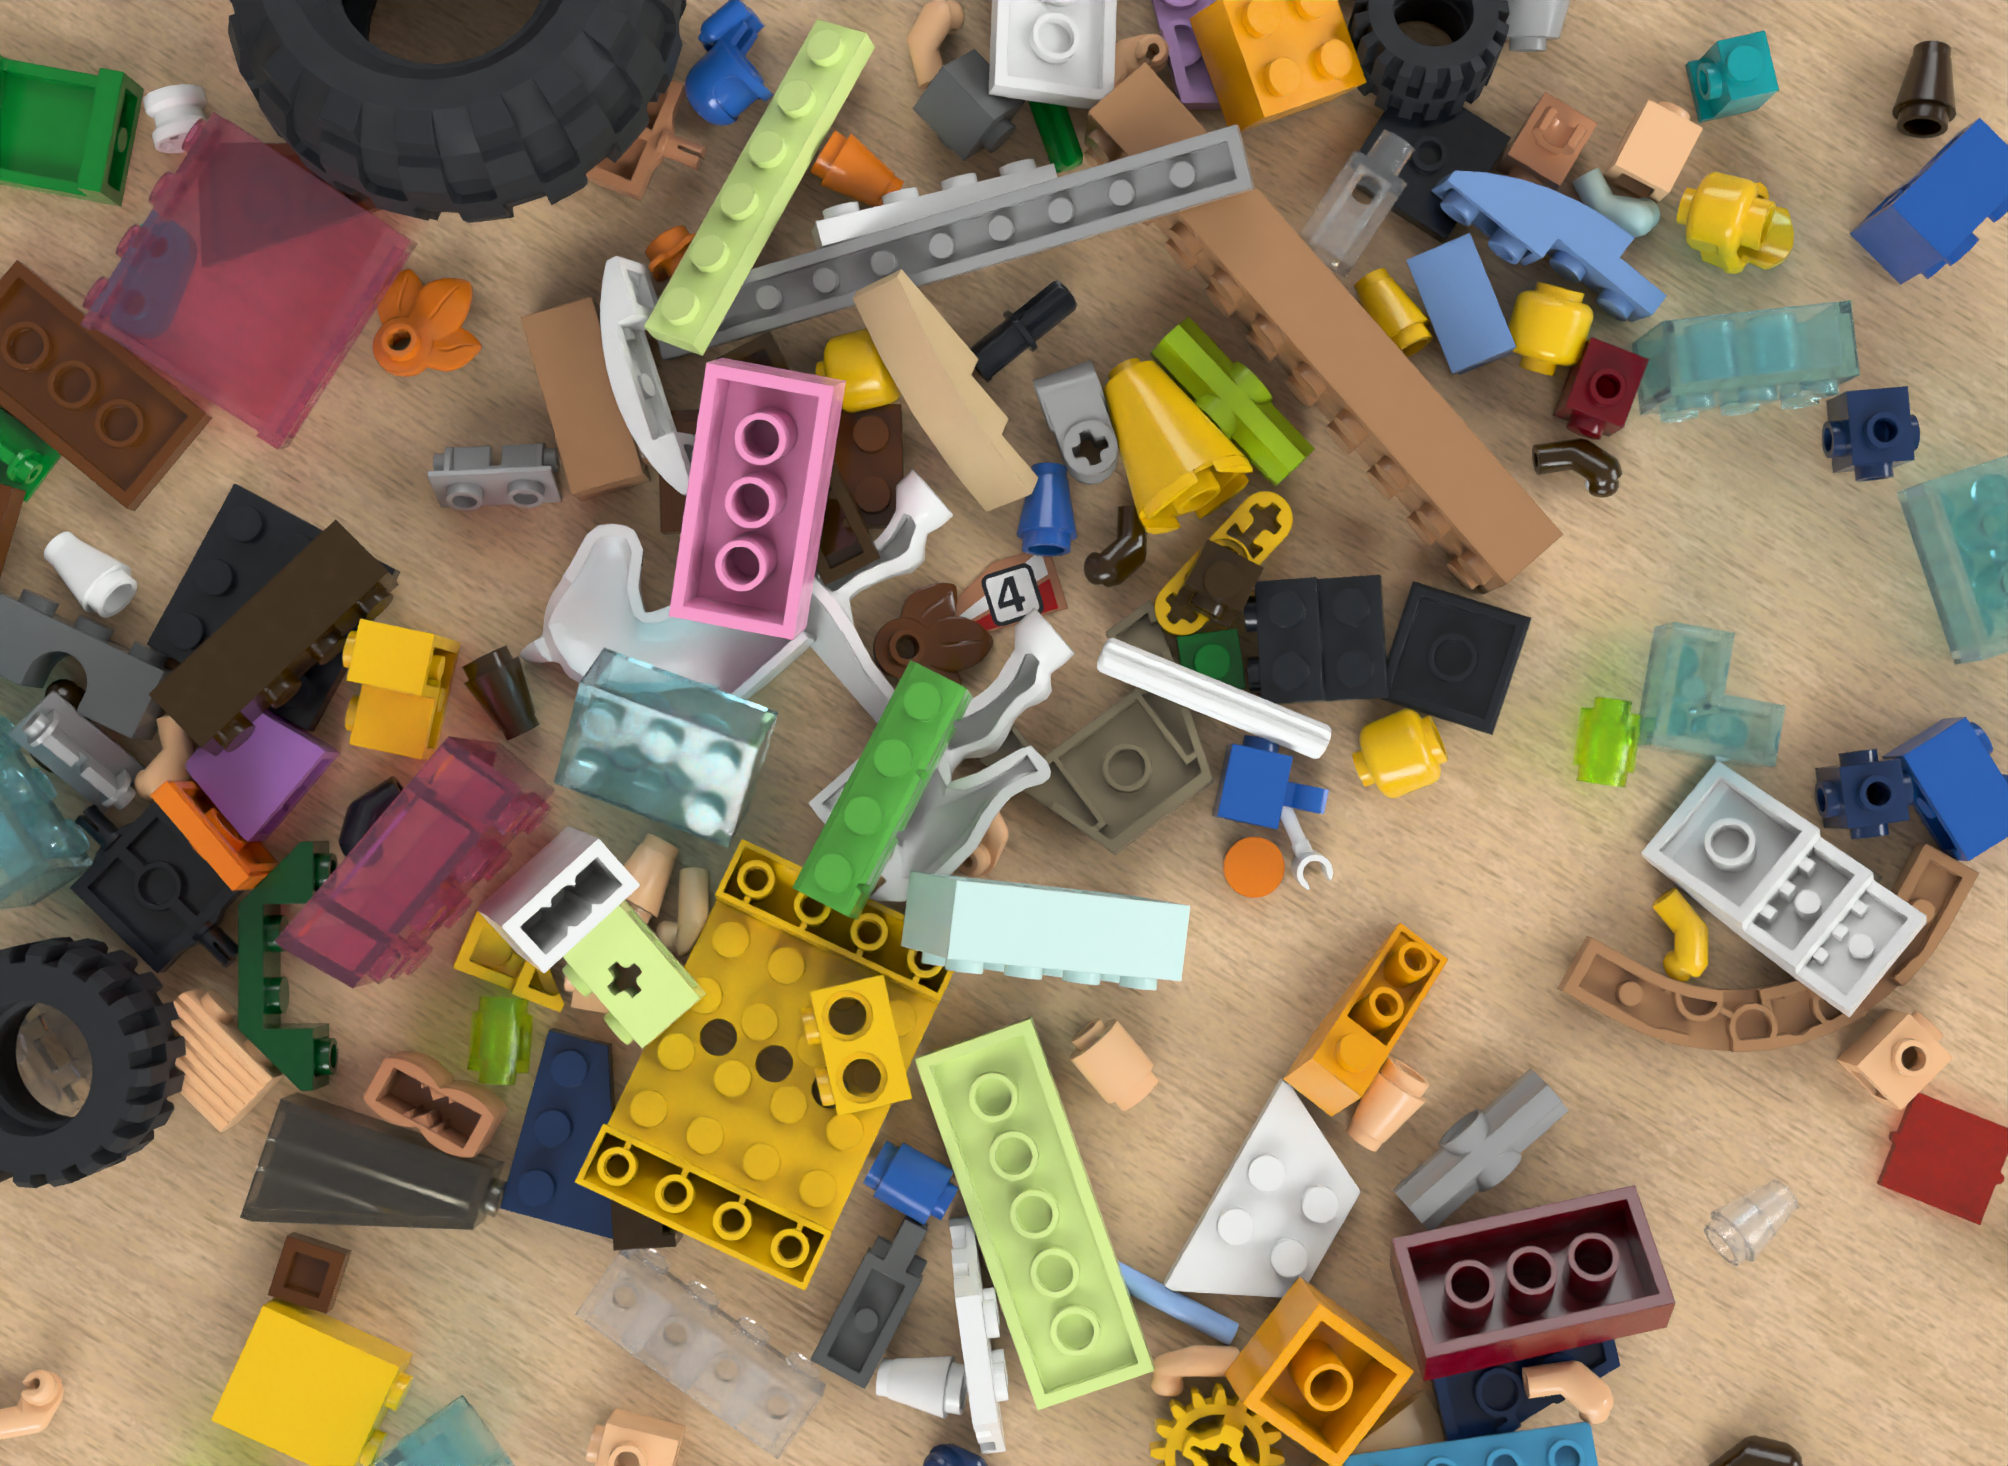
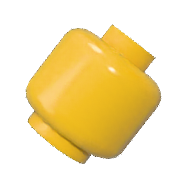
(1549, 327)
(857, 362)
(1400, 753)

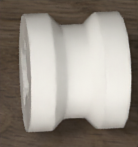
(174, 114)

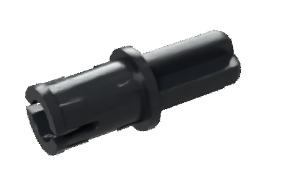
(1022, 329)

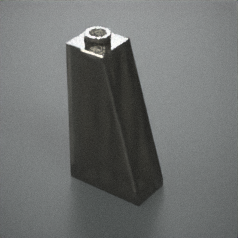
(365, 1172)

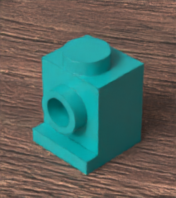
(1732, 77)

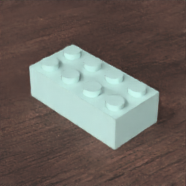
(1044, 931)

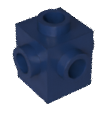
(1870, 432)
(1843, 799)

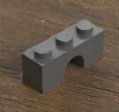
(117, 676)

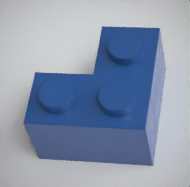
(1937, 210)

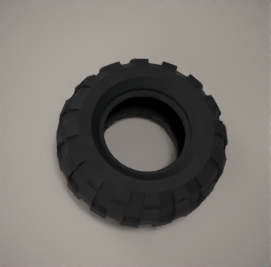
(465, 131)

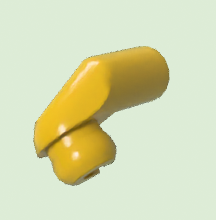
(1690, 937)

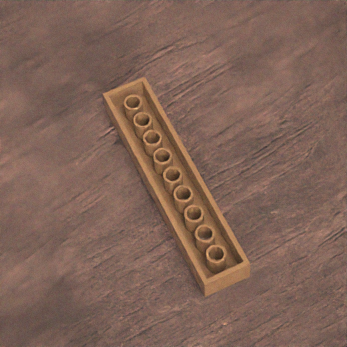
(1334, 354)

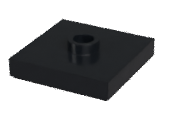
(1440, 148)
(1454, 657)

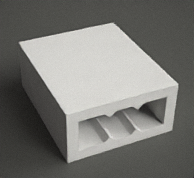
(558, 897)

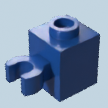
(1257, 785)

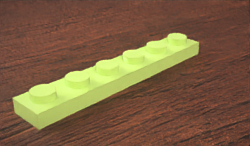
(759, 187)

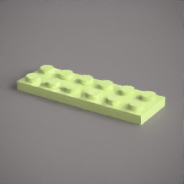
(1034, 1213)

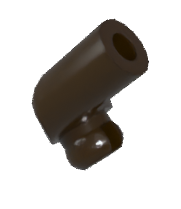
(1583, 457)
(1123, 555)
(1760, 1452)

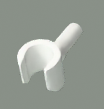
(1302, 848)

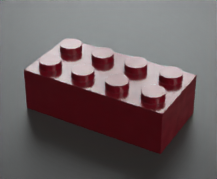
(1530, 1283)

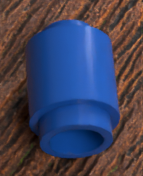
(911, 1182)

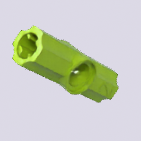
(1232, 400)

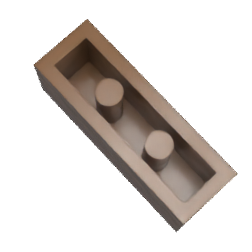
(580, 402)

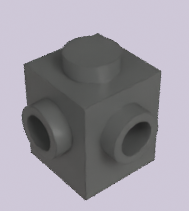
(962, 110)

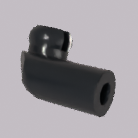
(366, 811)

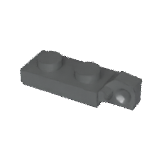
(873, 1305)

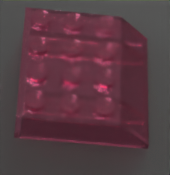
(419, 863)

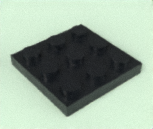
(236, 559)

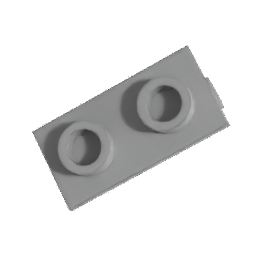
(468, 480)
(78, 752)

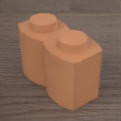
(423, 1094)

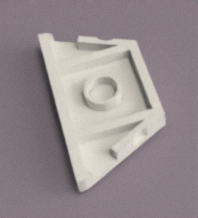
(1270, 1209)
(977, 1325)

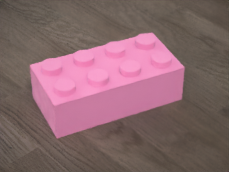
(756, 497)

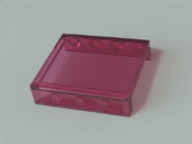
(247, 279)

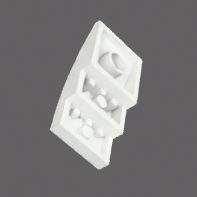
(1784, 888)

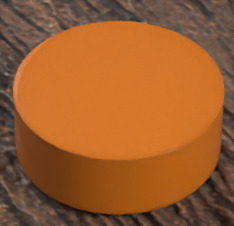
(1253, 867)

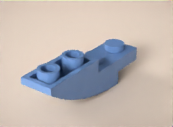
(1535, 220)

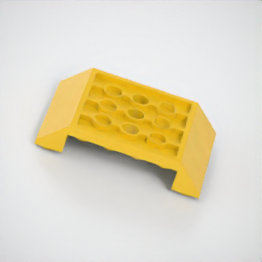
(708, 1137)

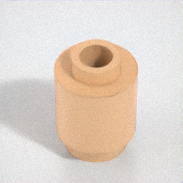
(1113, 1063)

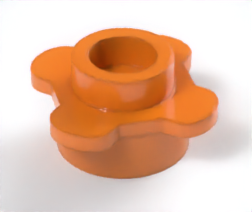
(667, 251)

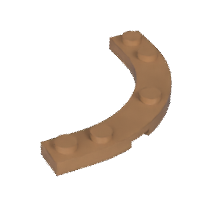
(1767, 1014)

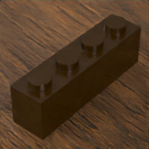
(275, 640)

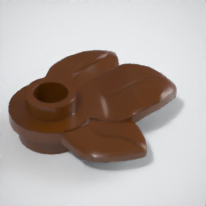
(939, 637)

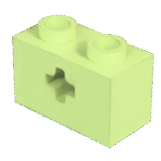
(664, 982)

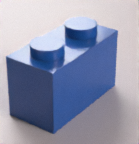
(1956, 787)

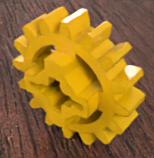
(1225, 1428)

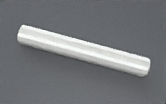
(1214, 698)

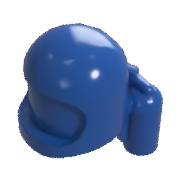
(724, 78)

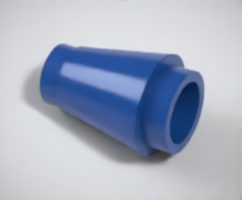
(1048, 514)

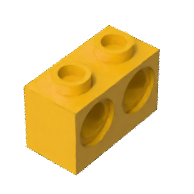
(873, 1042)

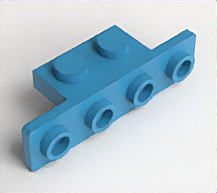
(1544, 1446)

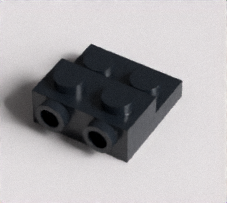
(1318, 640)

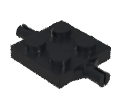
(155, 889)

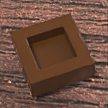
(309, 1272)

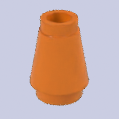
(854, 170)

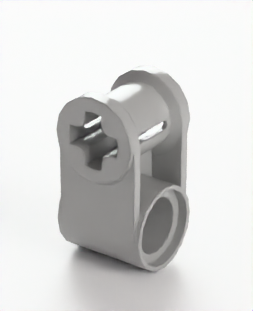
(1078, 413)

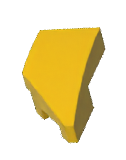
(491, 958)

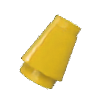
(1394, 311)

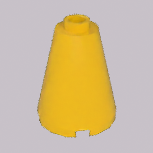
(1169, 448)

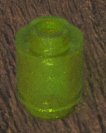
(1607, 742)
(500, 1040)

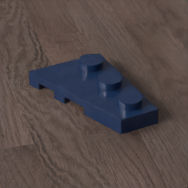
(560, 1125)

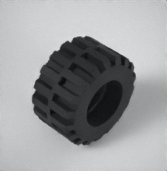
(1421, 75)

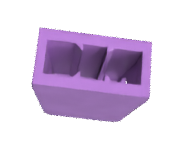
(263, 776)

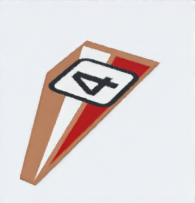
(1010, 592)

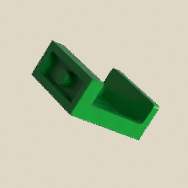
(67, 130)

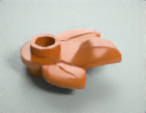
(432, 320)

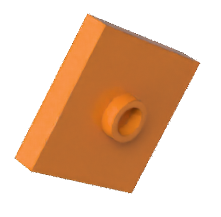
(213, 837)

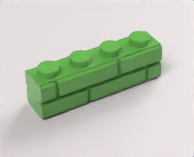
(883, 790)

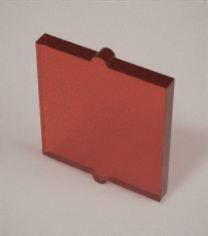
(1946, 1158)

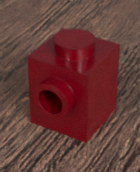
(1600, 390)

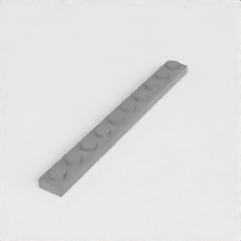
(989, 232)

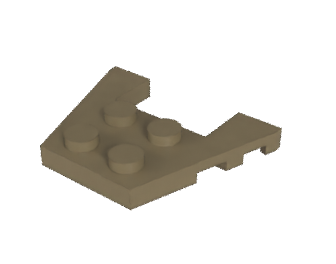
(1128, 762)

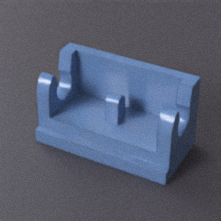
(1461, 305)

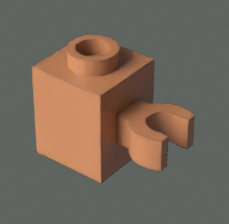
(1547, 143)

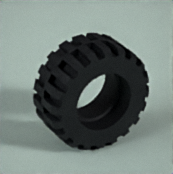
(129, 1052)

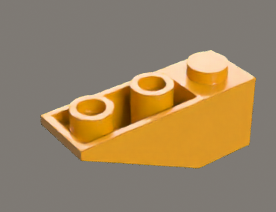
(1366, 1022)

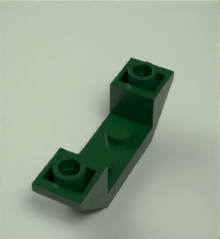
(296, 1049)

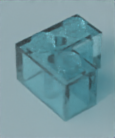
(1687, 703)

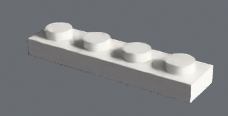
(905, 205)

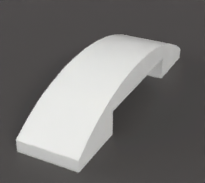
(624, 309)

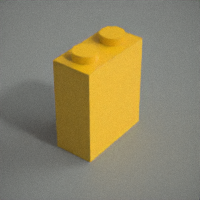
(314, 1387)

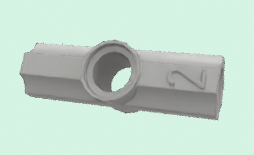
(1480, 1150)

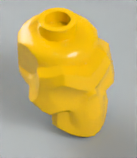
(1735, 223)

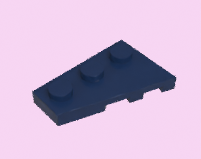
(1495, 1396)

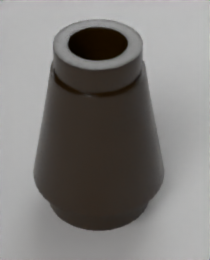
(1927, 92)
(502, 691)

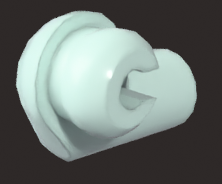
(1632, 214)

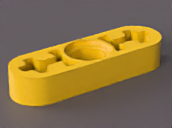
(1241, 520)

